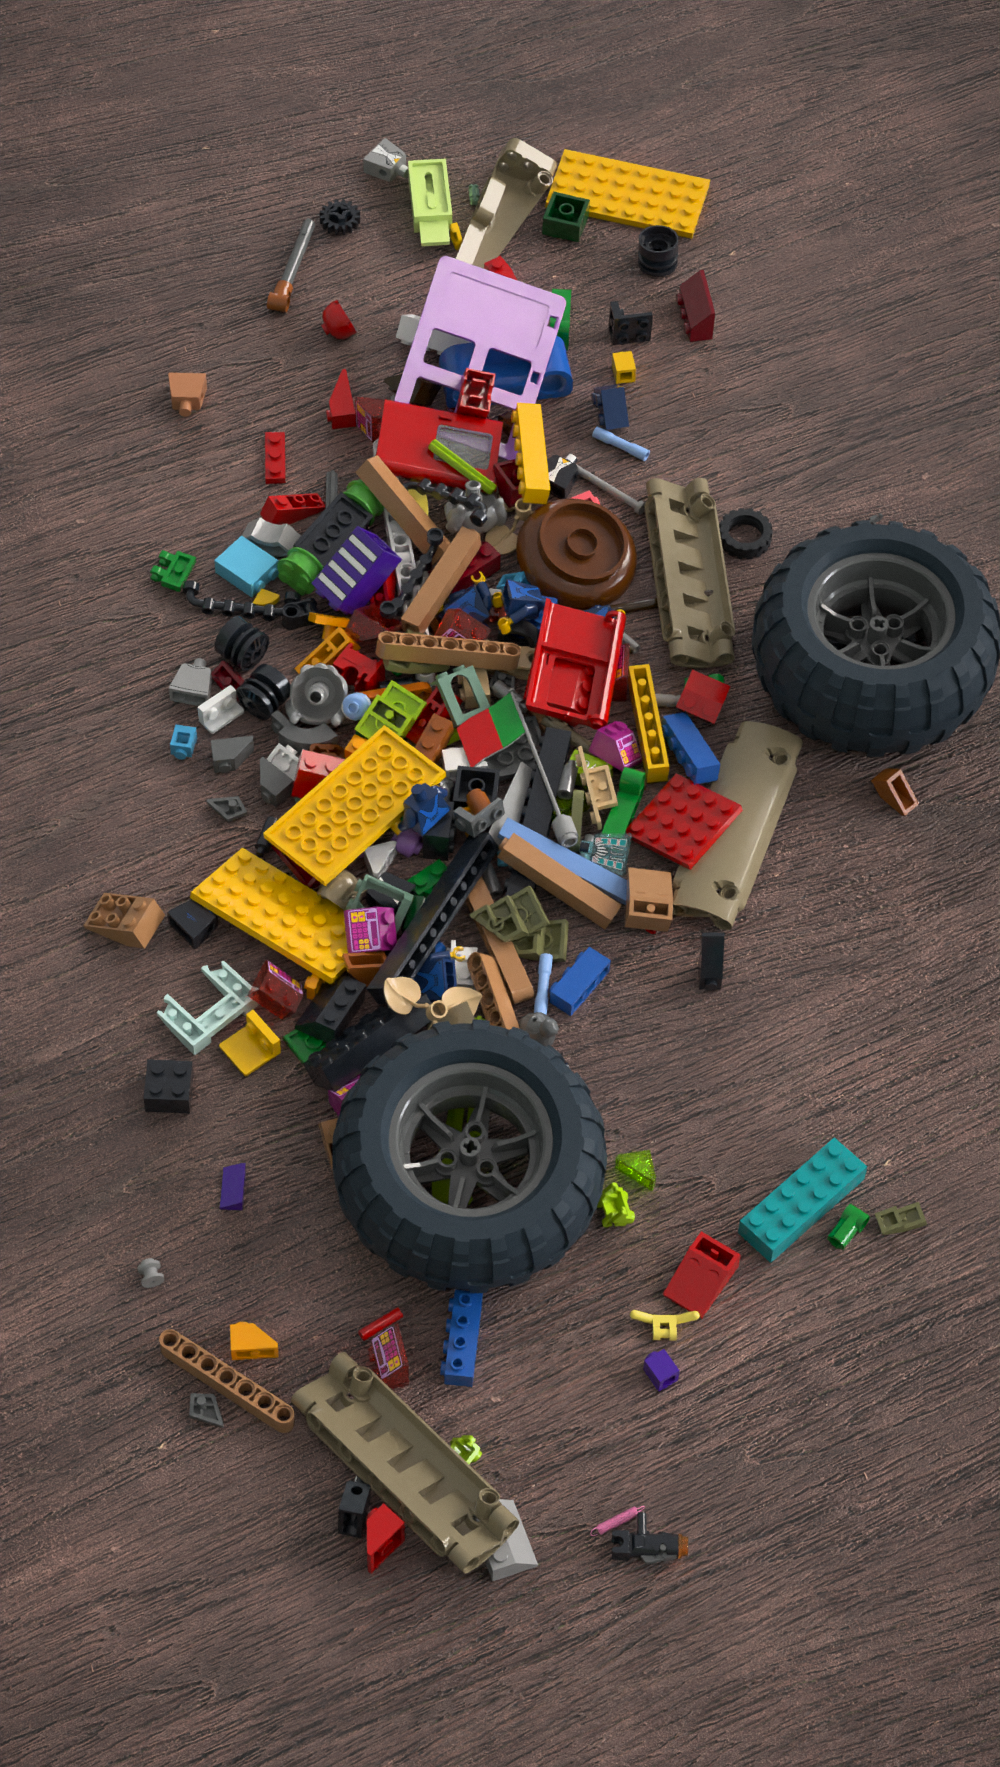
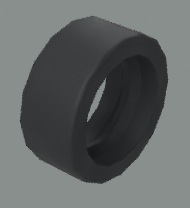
(523, 629)

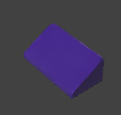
(233, 1187)

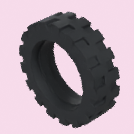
(748, 517)

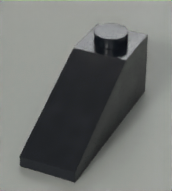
(711, 961)

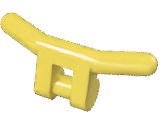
(665, 1320)

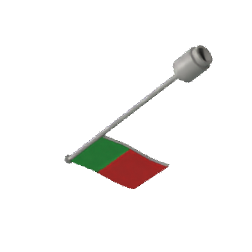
(495, 731)

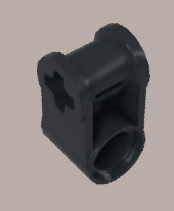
(296, 614)

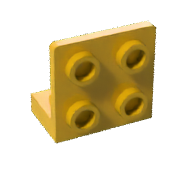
(251, 1045)

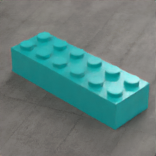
(802, 1200)

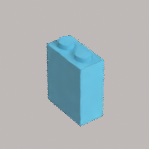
(246, 566)

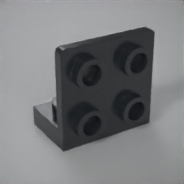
(628, 328)

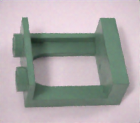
(443, 683)
(375, 884)

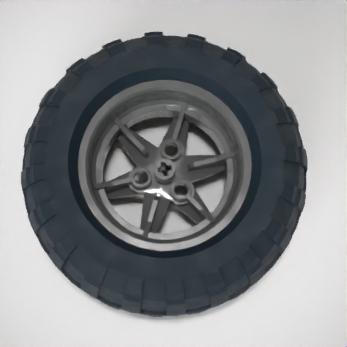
(874, 575)
(484, 1071)

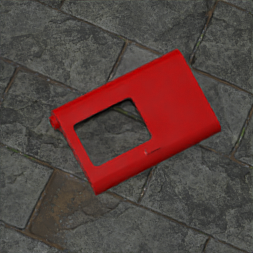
(582, 640)

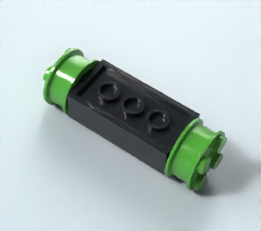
(327, 534)

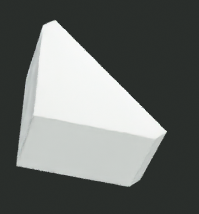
(379, 857)

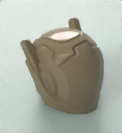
(340, 889)

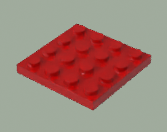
(683, 821)

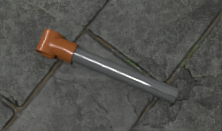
(280, 298)

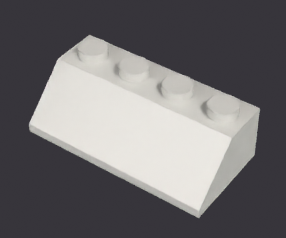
(438, 340)

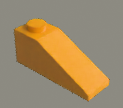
(329, 649)

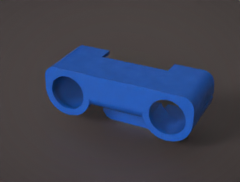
(511, 371)

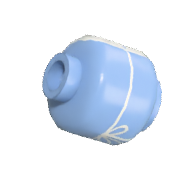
(355, 706)

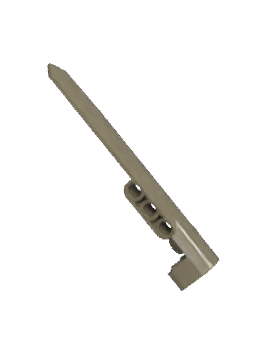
(506, 200)

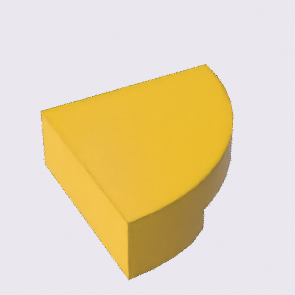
(455, 235)
(266, 597)

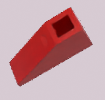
(291, 508)

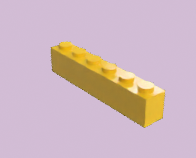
(531, 453)
(648, 723)

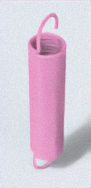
(617, 1520)

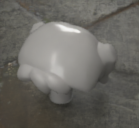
(459, 514)
(317, 696)

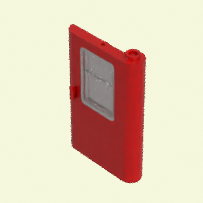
(410, 429)

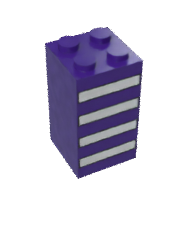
(356, 571)

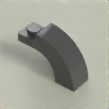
(301, 738)

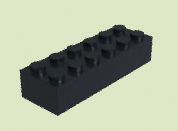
(361, 1043)

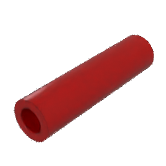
(380, 1324)

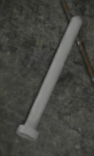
(639, 507)

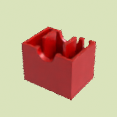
(476, 393)
(359, 669)

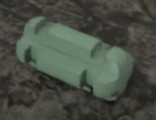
(474, 194)

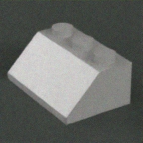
(515, 1554)

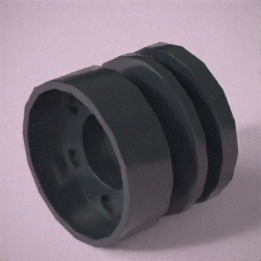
(658, 251)
(241, 643)
(263, 691)

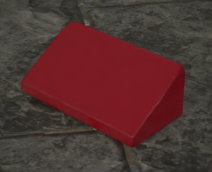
(226, 675)

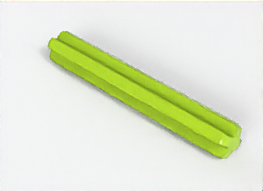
(461, 466)

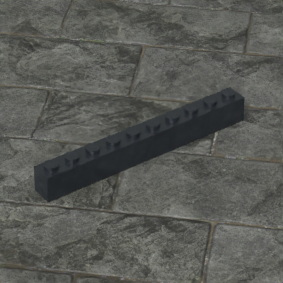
(540, 809)
(436, 912)

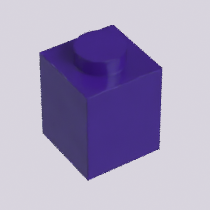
(660, 1369)

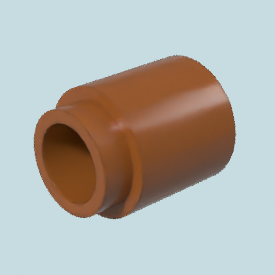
(477, 801)

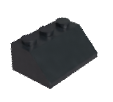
(332, 1009)

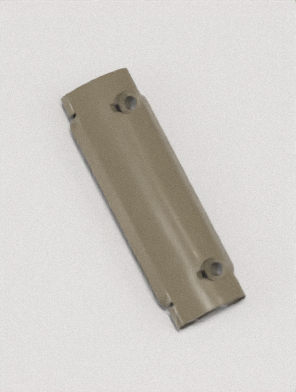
(685, 564)
(736, 856)
(406, 1463)

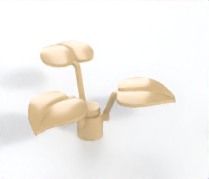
(500, 536)
(403, 993)

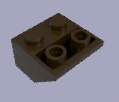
(423, 392)

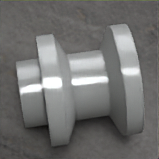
(149, 1268)

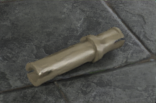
(576, 739)

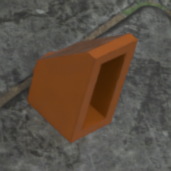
(895, 790)
(364, 965)

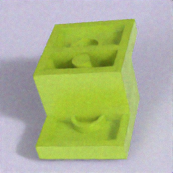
(394, 708)

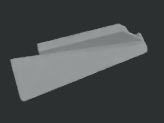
(513, 800)

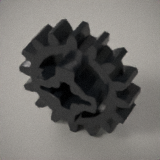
(339, 217)

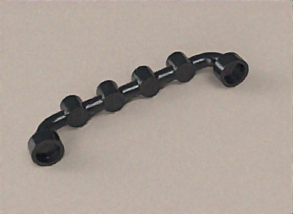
(457, 496)
(248, 609)
(390, 609)

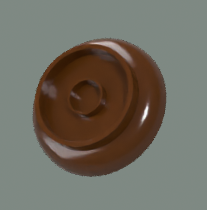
(577, 553)

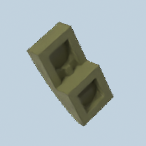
(901, 1219)

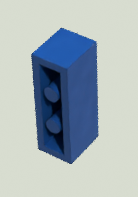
(579, 981)

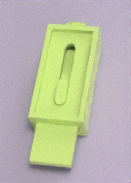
(430, 200)

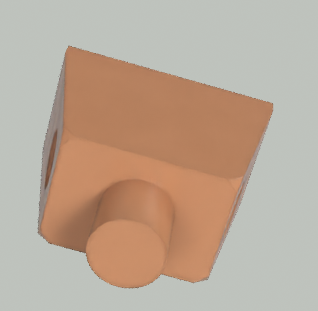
(187, 391)

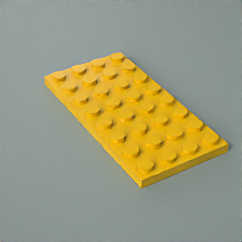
(632, 192)
(352, 805)
(277, 913)

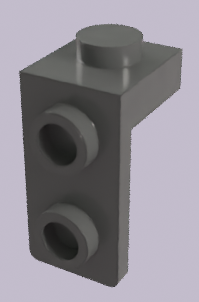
(476, 824)

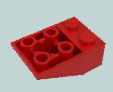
(702, 1274)

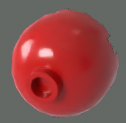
(337, 322)

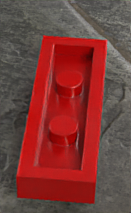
(275, 458)

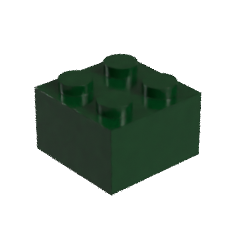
(566, 216)

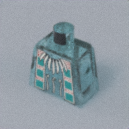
(609, 851)

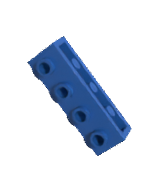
(690, 748)
(463, 1338)

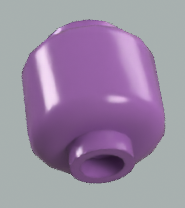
(408, 843)

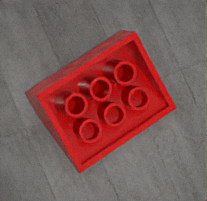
(568, 686)

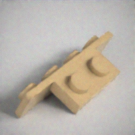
(599, 785)

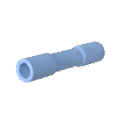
(632, 448)
(544, 972)

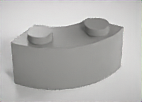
(271, 537)

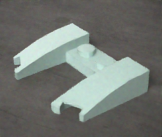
(197, 1033)

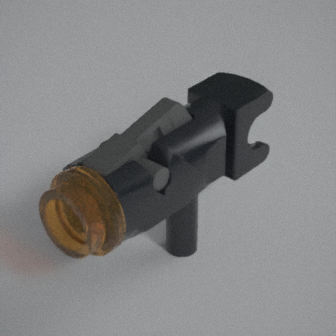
(648, 1547)

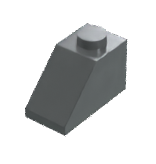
(231, 752)
(274, 783)

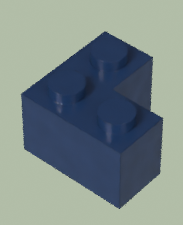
(612, 406)

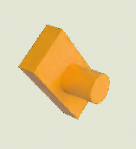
(329, 622)

